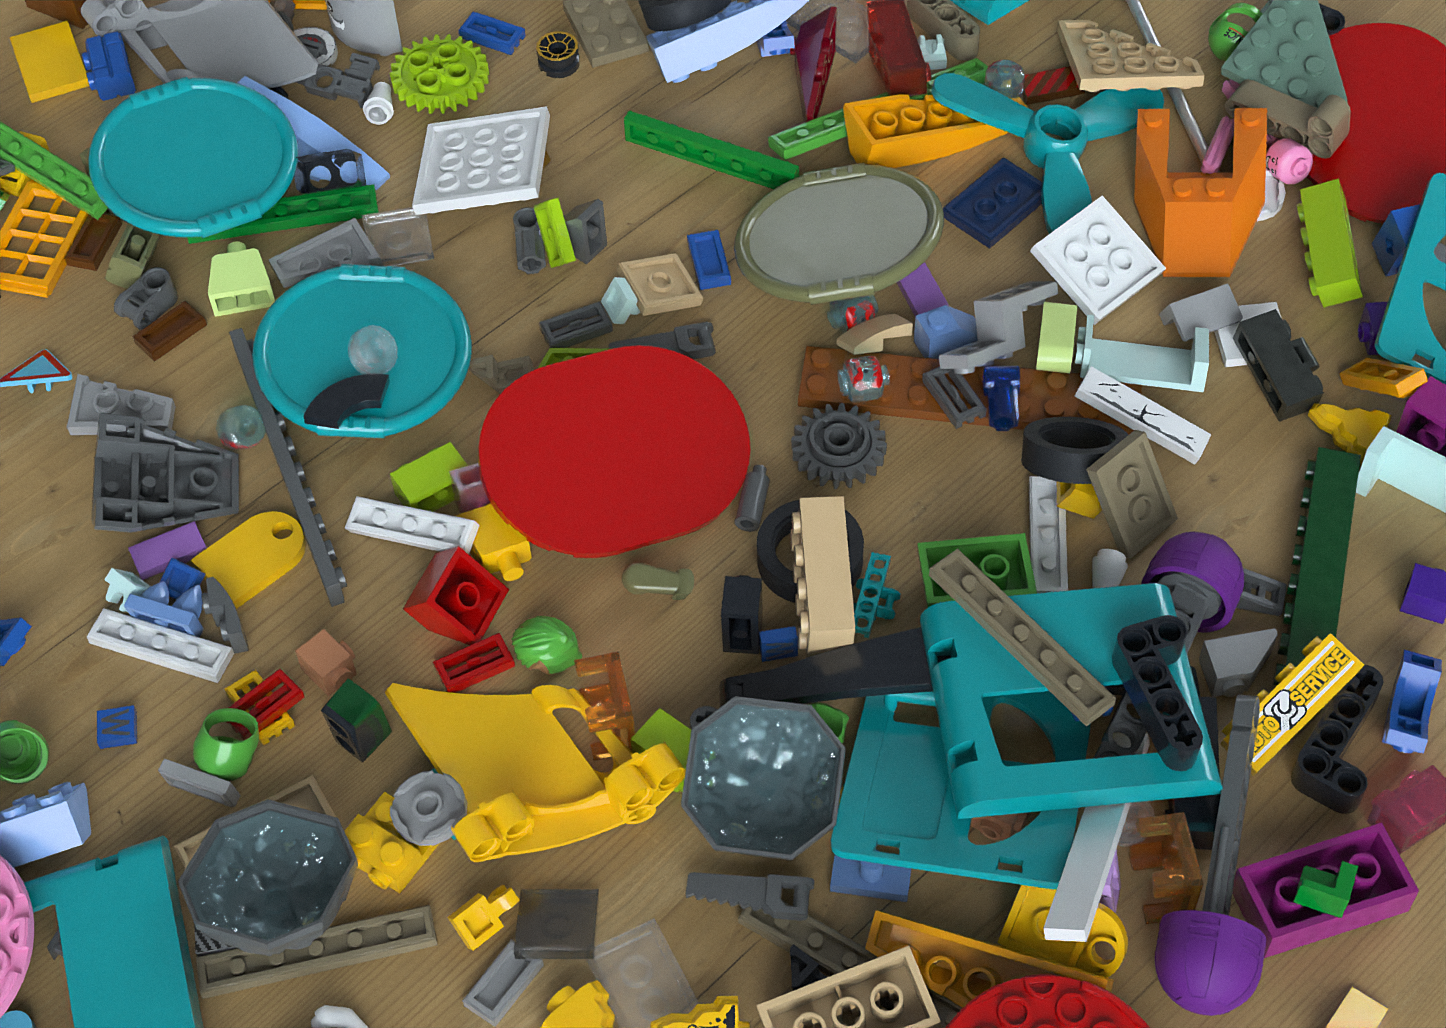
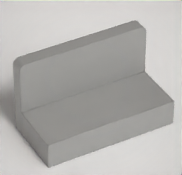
(1208, 310)

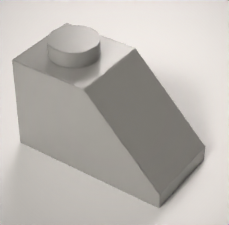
(1235, 661)

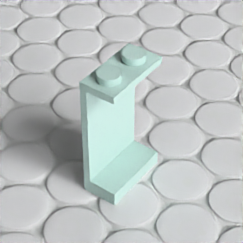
(1145, 363)
(1404, 466)

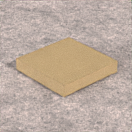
(660, 284)

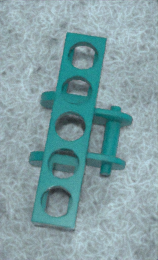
(877, 588)

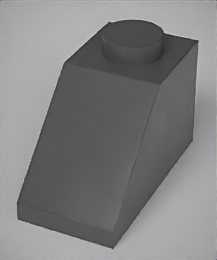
(587, 230)

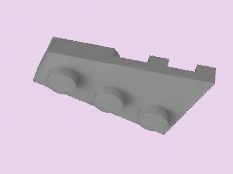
(328, 250)
(95, 398)

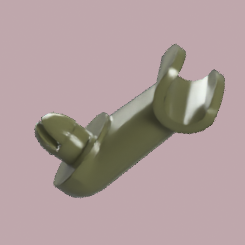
(645, 578)

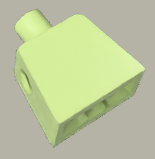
(239, 281)

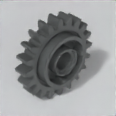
(839, 446)

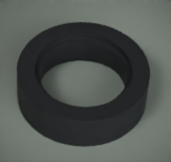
(677, 14)
(1067, 446)
(775, 528)

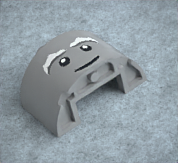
(366, 25)

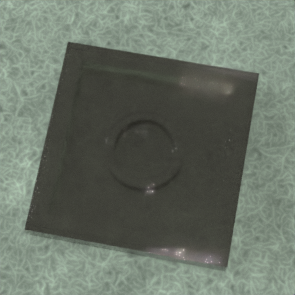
(556, 924)

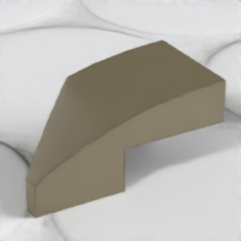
(500, 374)

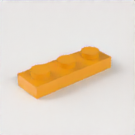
(1384, 377)

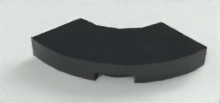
(346, 398)

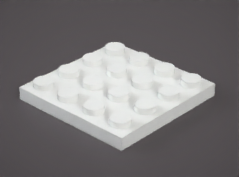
(482, 161)

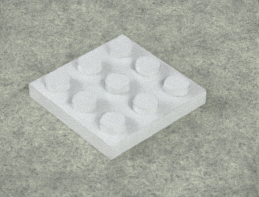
(1098, 259)

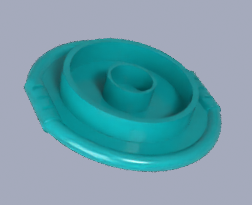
(193, 157)
(308, 332)

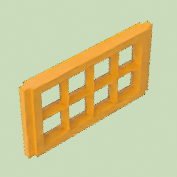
(30, 285)

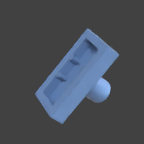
(870, 879)

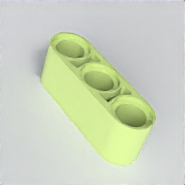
(1056, 337)

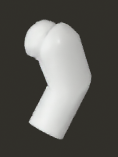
(336, 1017)

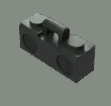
(1279, 365)

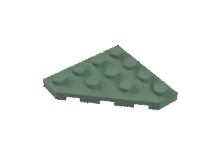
(1289, 53)

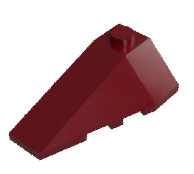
(814, 60)

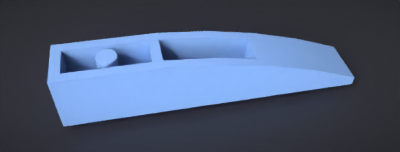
(44, 824)

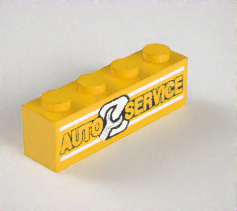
(1299, 696)

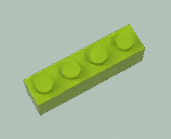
(1330, 244)

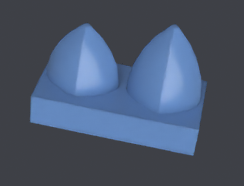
(154, 608)

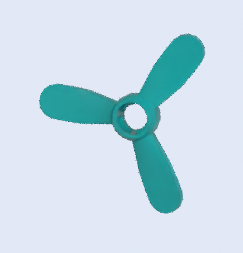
(1063, 181)

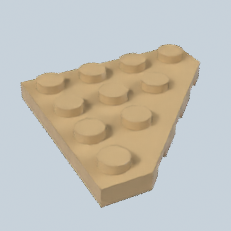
(1118, 63)

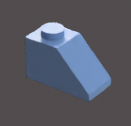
(943, 331)

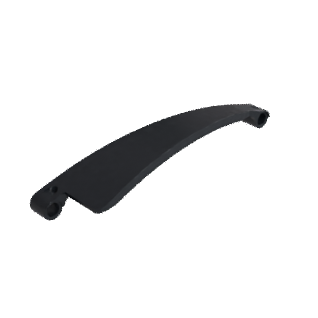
(862, 669)

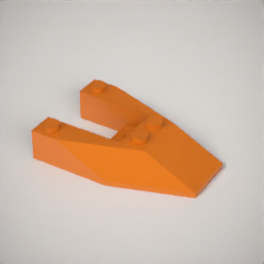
(1197, 218)

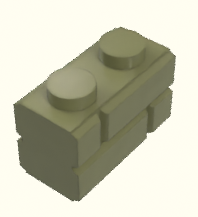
(131, 256)

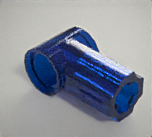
(1002, 390)

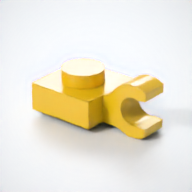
(479, 916)

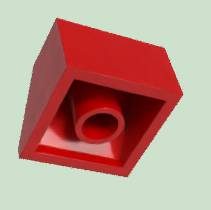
(456, 597)

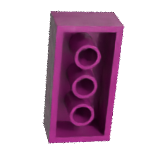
(1379, 891)

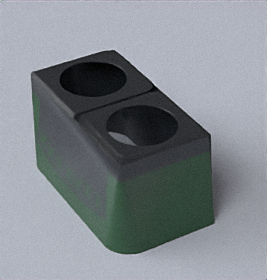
(356, 720)

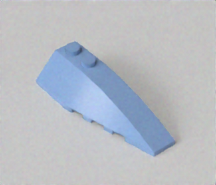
(718, 37)
(318, 137)

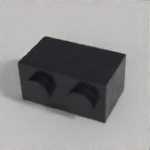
(741, 614)

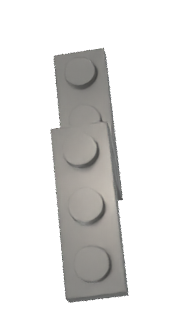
(998, 326)

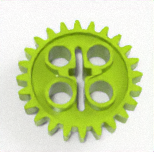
(439, 74)

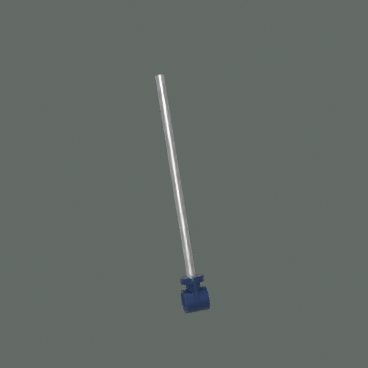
(1175, 93)

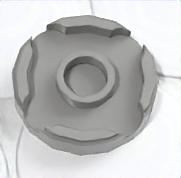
(428, 807)

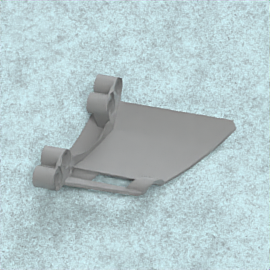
(209, 38)

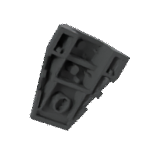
(158, 479)

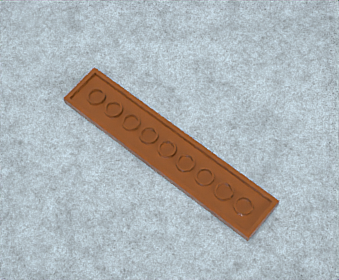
(1040, 396)

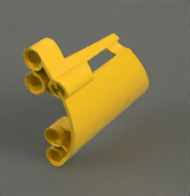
(524, 772)

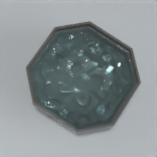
(763, 778)
(269, 877)

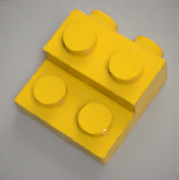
(382, 850)

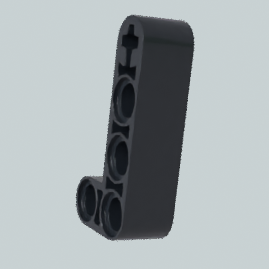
(1341, 731)
(1176, 735)

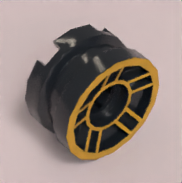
(558, 54)

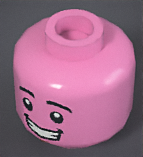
(1286, 161)

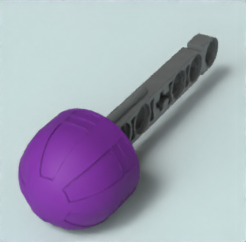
(1205, 590)
(1206, 956)

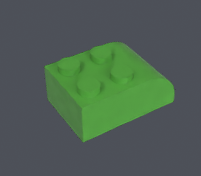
(1001, 558)

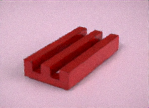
(476, 668)
(269, 707)

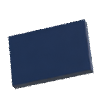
(995, 203)

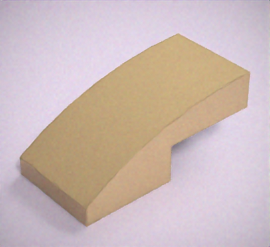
(869, 335)

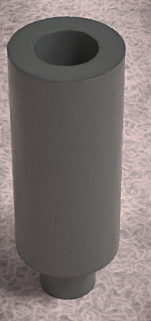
(752, 499)

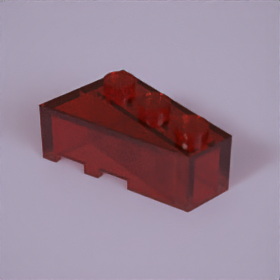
(896, 49)

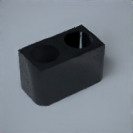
(309, 162)

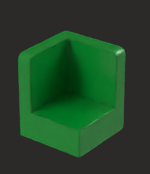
(1325, 890)

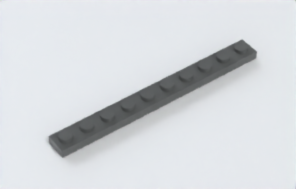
(293, 475)

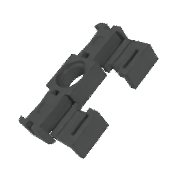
(348, 86)

